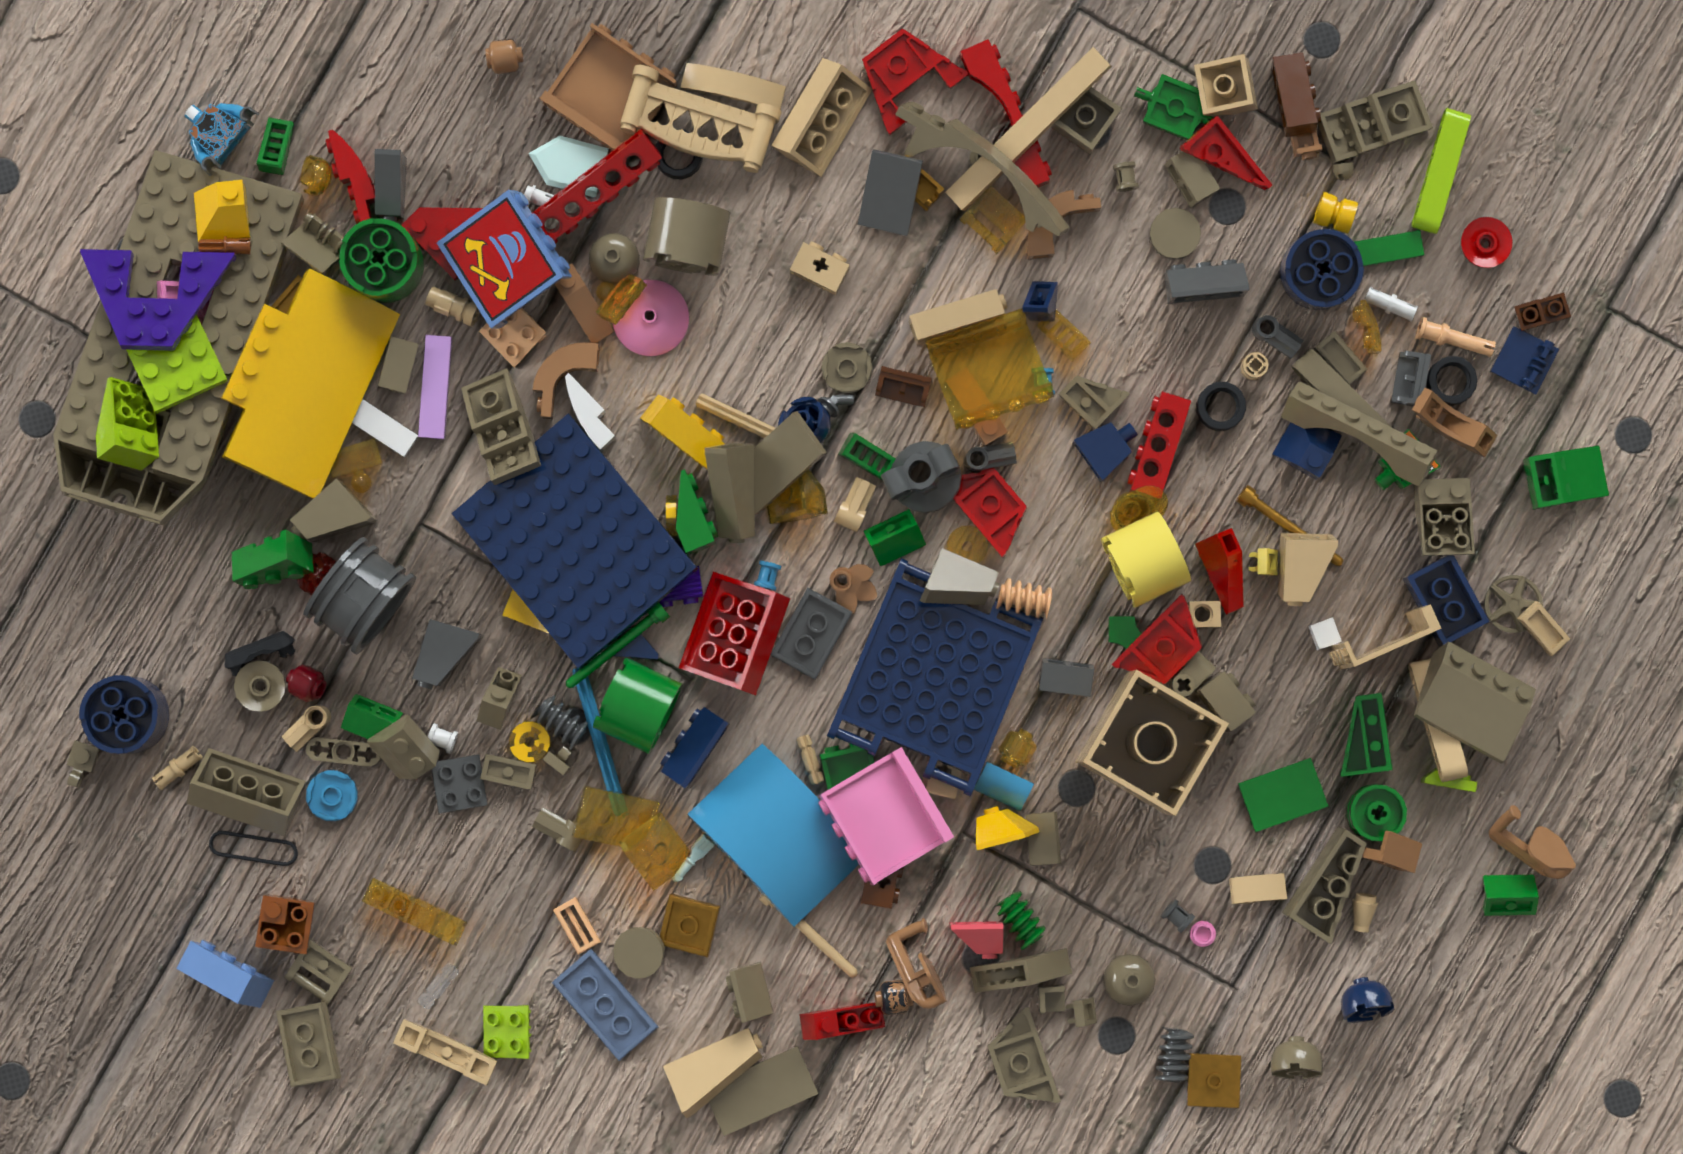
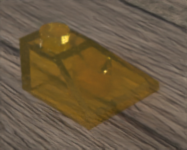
(799, 501)

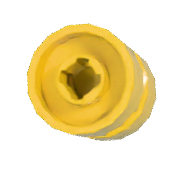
(1337, 213)

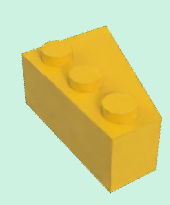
(680, 428)

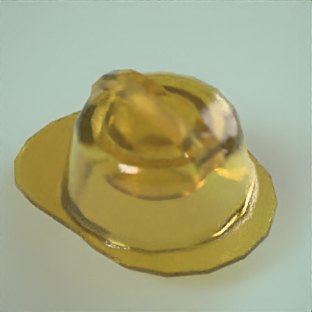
(1137, 505)

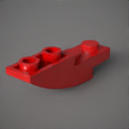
(352, 170)

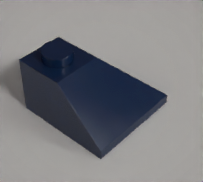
(1307, 448)

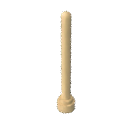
(821, 943)

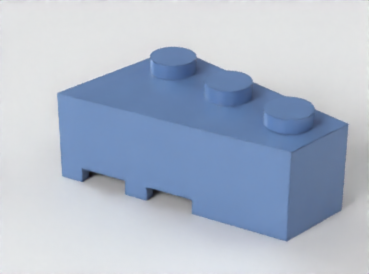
(225, 974)

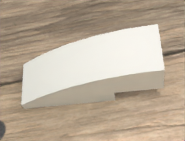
(588, 414)

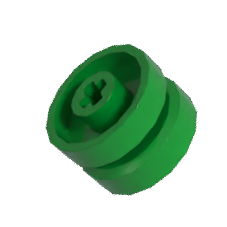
(1381, 797)

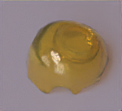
(315, 175)

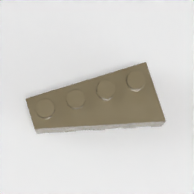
(1327, 885)

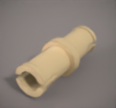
(177, 768)

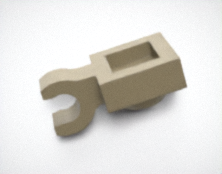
(82, 758)

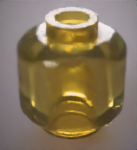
(1017, 748)

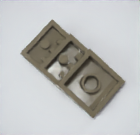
(1374, 122)
(500, 426)

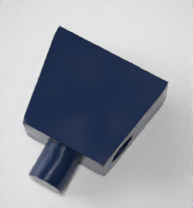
(1105, 448)

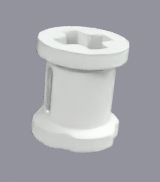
(443, 738)

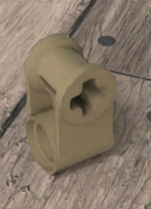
(1193, 673)

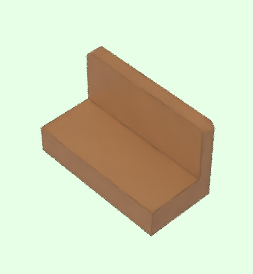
(1396, 852)

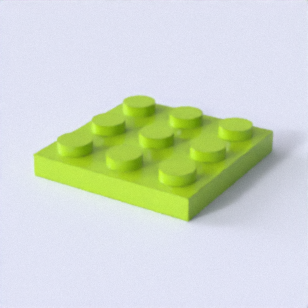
(180, 373)

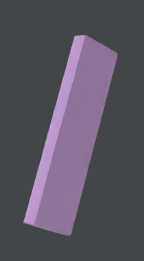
(435, 387)

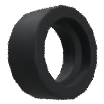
(673, 173)
(1458, 362)
(1226, 387)

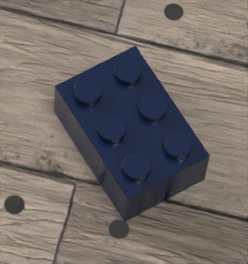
(1450, 596)

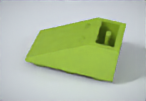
(127, 426)

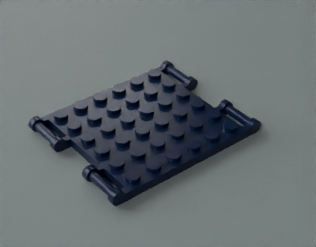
(935, 679)

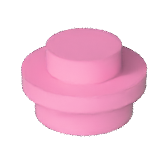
(1202, 933)

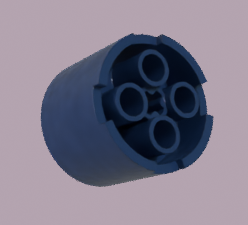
(1302, 277)
(142, 703)

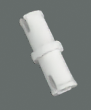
(1391, 304)

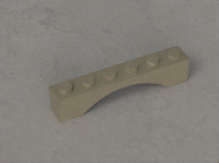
(1404, 454)

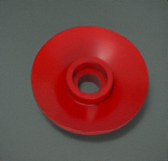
(1495, 233)

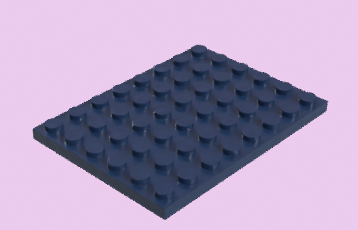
(576, 543)

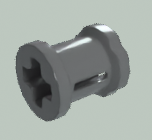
(1177, 915)

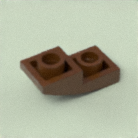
(1542, 311)

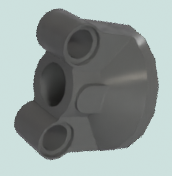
(933, 493)

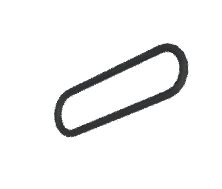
(251, 858)

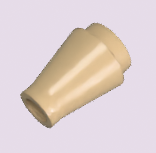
(1363, 911)

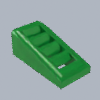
(272, 166)
(847, 446)

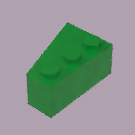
(272, 561)
(1367, 738)

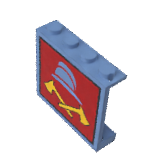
(503, 257)

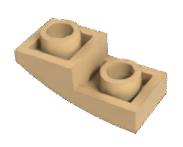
(1258, 888)

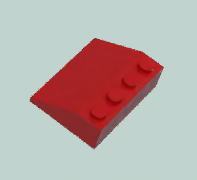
(734, 633)

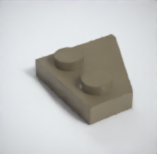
(1092, 400)

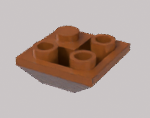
(284, 924)

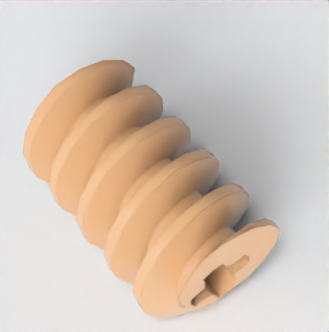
(1024, 598)

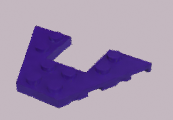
(153, 321)

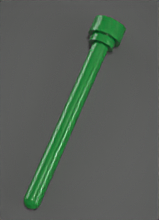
(656, 615)

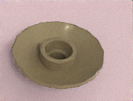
(246, 686)

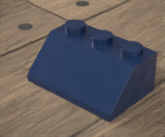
(694, 746)

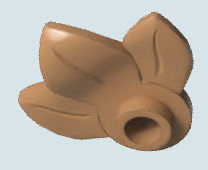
(857, 586)

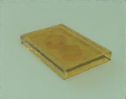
(611, 815)

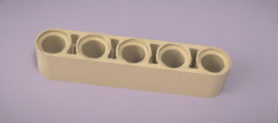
(1445, 749)

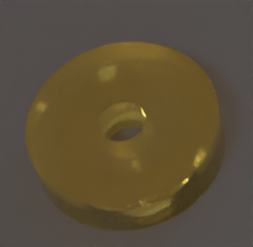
(972, 535)

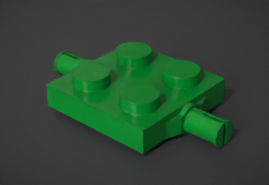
(1173, 107)

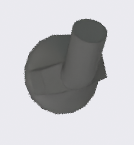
(831, 403)

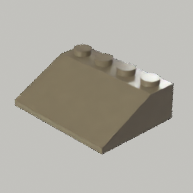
(1473, 701)

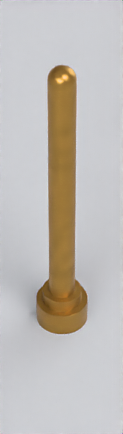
(1250, 498)

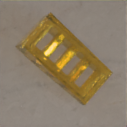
(1071, 355)

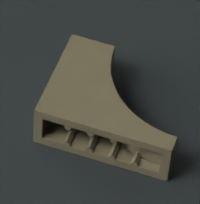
(1021, 971)

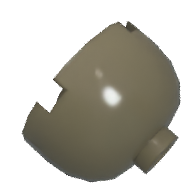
(613, 258)
(1129, 979)
(1296, 1059)

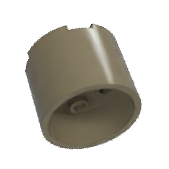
(687, 235)

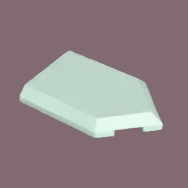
(565, 160)

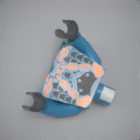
(217, 131)

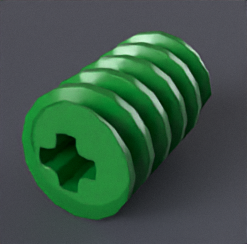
(1020, 919)

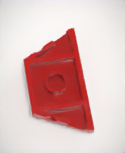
(991, 507)
(1164, 644)

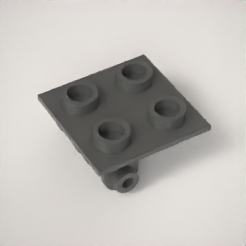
(459, 784)

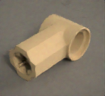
(853, 509)
(305, 729)

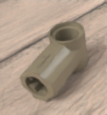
(557, 828)

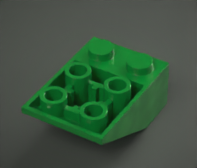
(1565, 477)
(691, 522)

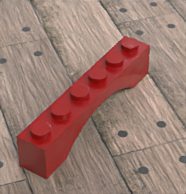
(983, 68)

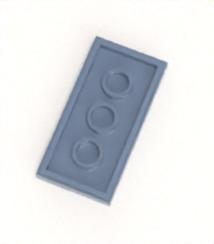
(605, 1004)

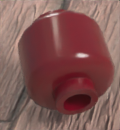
(306, 683)

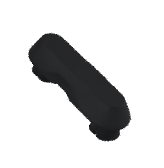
(277, 642)

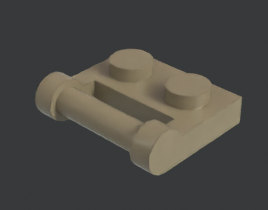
(323, 965)

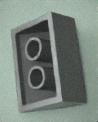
(1206, 282)

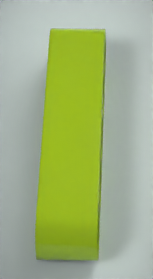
(1441, 171)

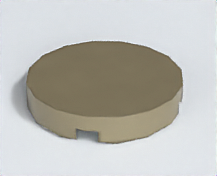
(1175, 233)
(847, 368)
(639, 952)

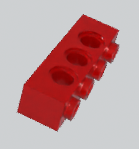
(1177, 409)

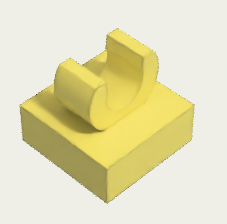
(1267, 562)

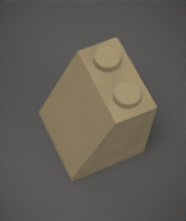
(331, 514)

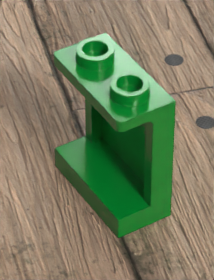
(844, 763)

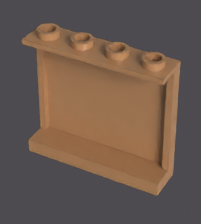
(597, 85)

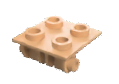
(515, 337)

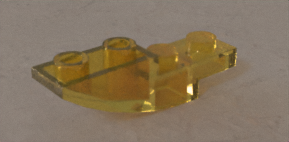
(414, 911)

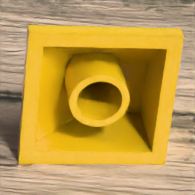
(222, 211)
(1001, 827)

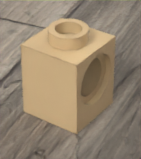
(1214, 613)

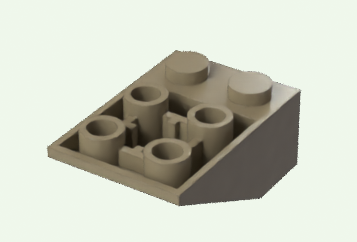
(1445, 517)

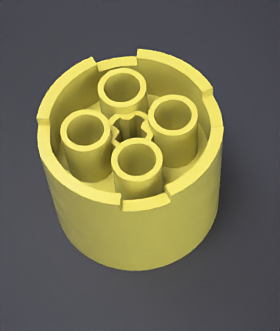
(1146, 559)

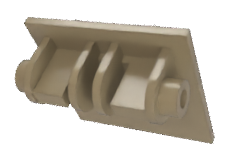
(315, 243)

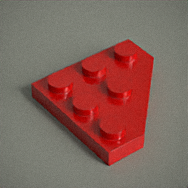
(431, 224)

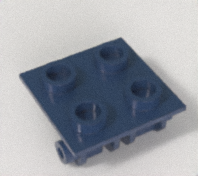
(1525, 360)

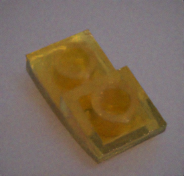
(1366, 320)

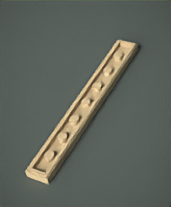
(1030, 127)

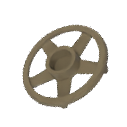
(1511, 603)

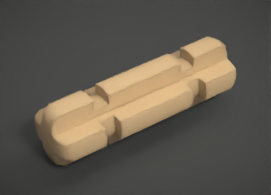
(810, 759)

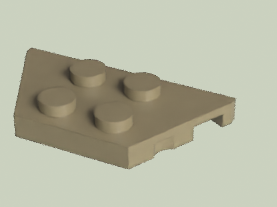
(1022, 1061)

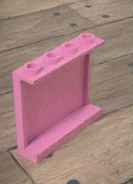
(885, 816)

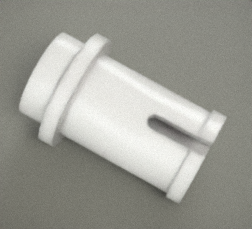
(536, 196)

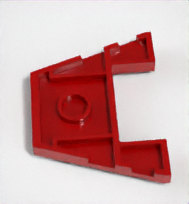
(898, 66)

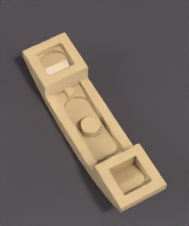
(732, 85)
(445, 1051)

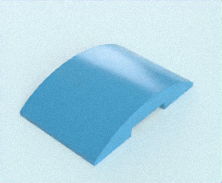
(775, 834)

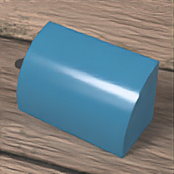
(1003, 786)

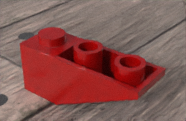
(1224, 565)
(841, 1021)

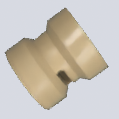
(1250, 367)

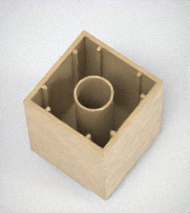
(1152, 742)

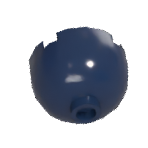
(813, 414)
(1365, 1000)

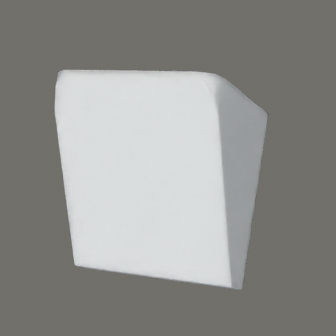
(1325, 633)

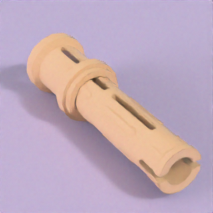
(1443, 334)

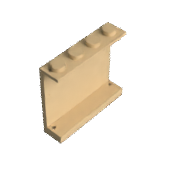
(1422, 622)

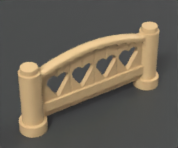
(753, 128)

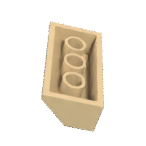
(822, 116)

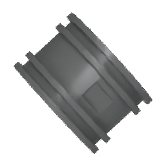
(359, 595)

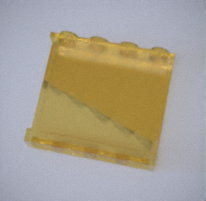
(989, 369)

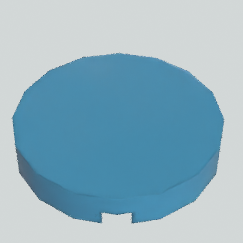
(332, 795)

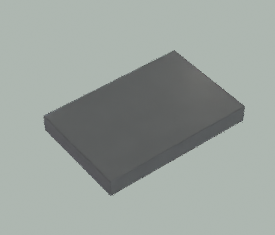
(890, 192)
(811, 633)

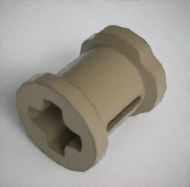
(1125, 176)

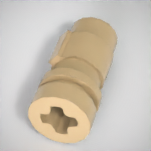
(452, 305)

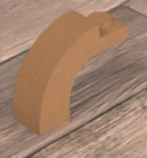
(1040, 241)
(560, 363)
(1452, 424)

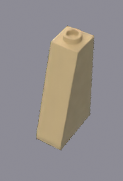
(956, 315)
(711, 1069)

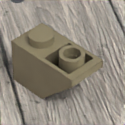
(499, 698)

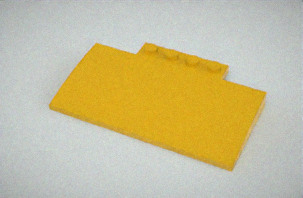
(305, 381)

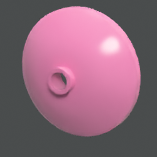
(664, 330)

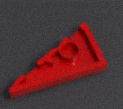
(1222, 150)

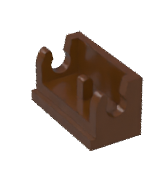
(903, 386)

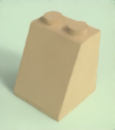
(1303, 564)

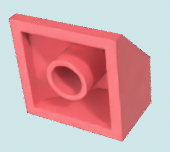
(981, 937)

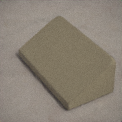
(1045, 845)

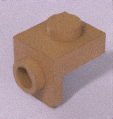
(1306, 146)

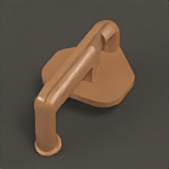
(1544, 852)
(914, 980)

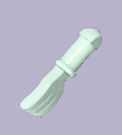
(698, 851)

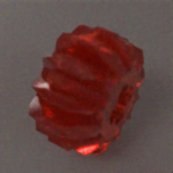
(321, 566)

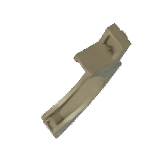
(934, 133)

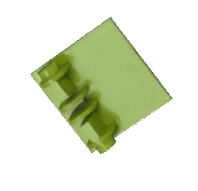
(506, 1031)

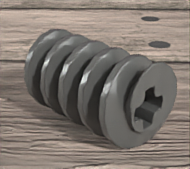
(560, 721)
(1174, 1055)

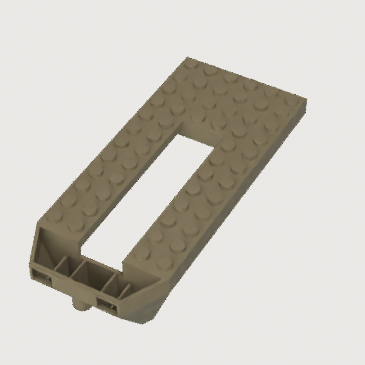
(158, 235)

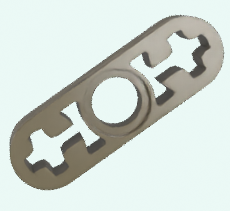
(323, 756)

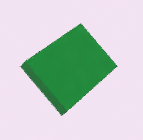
(1282, 794)

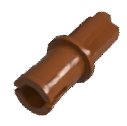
(225, 245)

